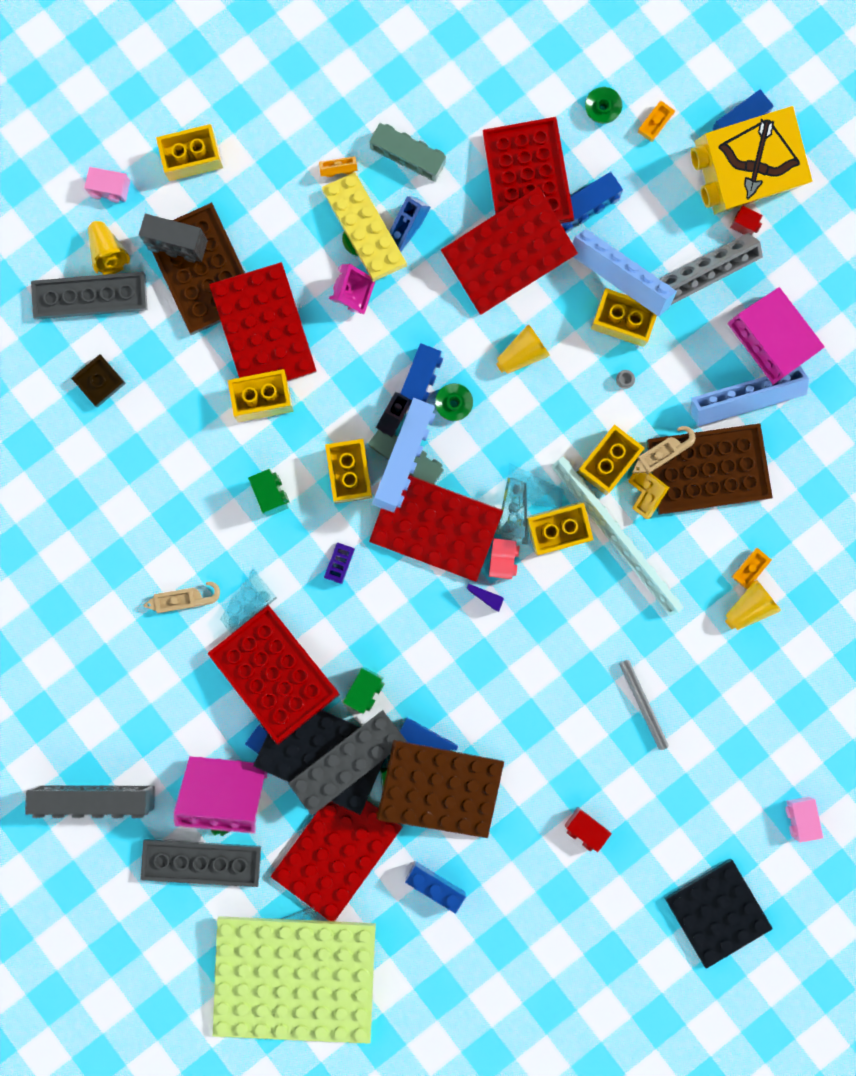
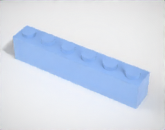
(623, 273)
(747, 397)
(403, 455)

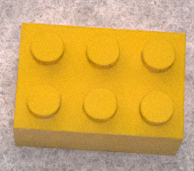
(189, 152)
(623, 318)
(610, 460)
(348, 471)
(559, 528)

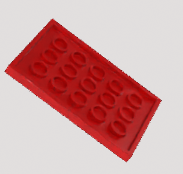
(528, 157)
(509, 251)
(263, 323)
(439, 528)
(273, 674)
(335, 856)

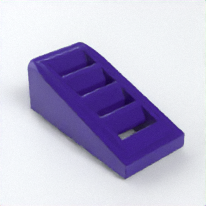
(328, 575)
(489, 598)

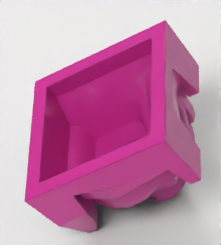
(352, 288)

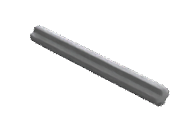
(644, 705)

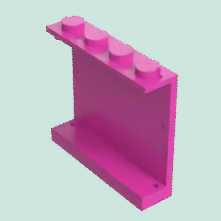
(775, 335)
(219, 795)

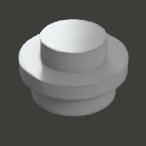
(625, 379)

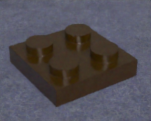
(98, 380)

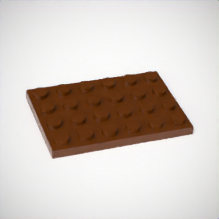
(191, 280)
(716, 471)
(440, 789)

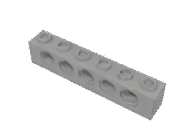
(714, 266)

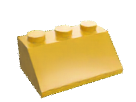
(260, 396)

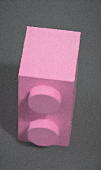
(107, 184)
(804, 819)

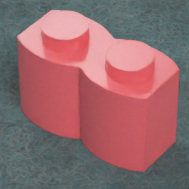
(502, 558)

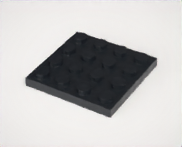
(718, 913)

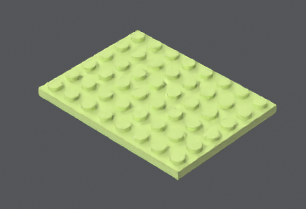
(294, 979)

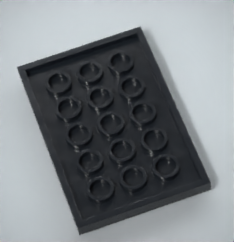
(307, 746)

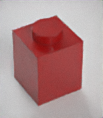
(746, 221)

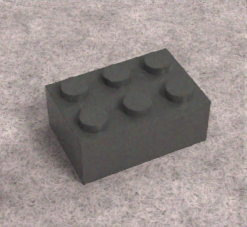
(173, 238)

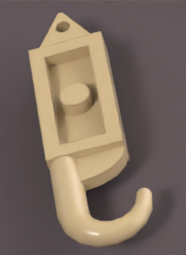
(663, 452)
(182, 599)

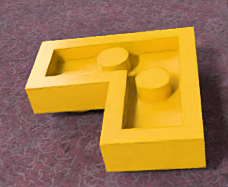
(652, 493)

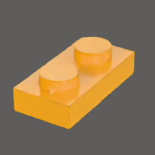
(656, 121)
(336, 166)
(751, 568)

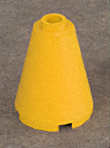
(105, 249)
(522, 351)
(751, 607)

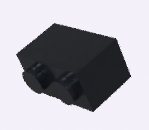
(393, 414)

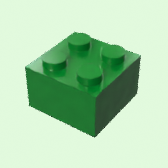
(268, 492)
(363, 690)

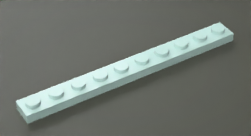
(617, 537)

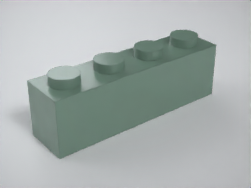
(407, 151)
(425, 468)

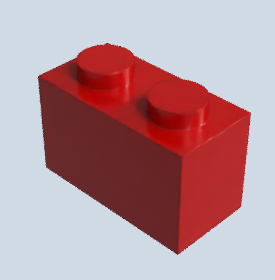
(587, 829)

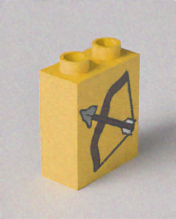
(751, 160)

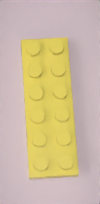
(364, 227)

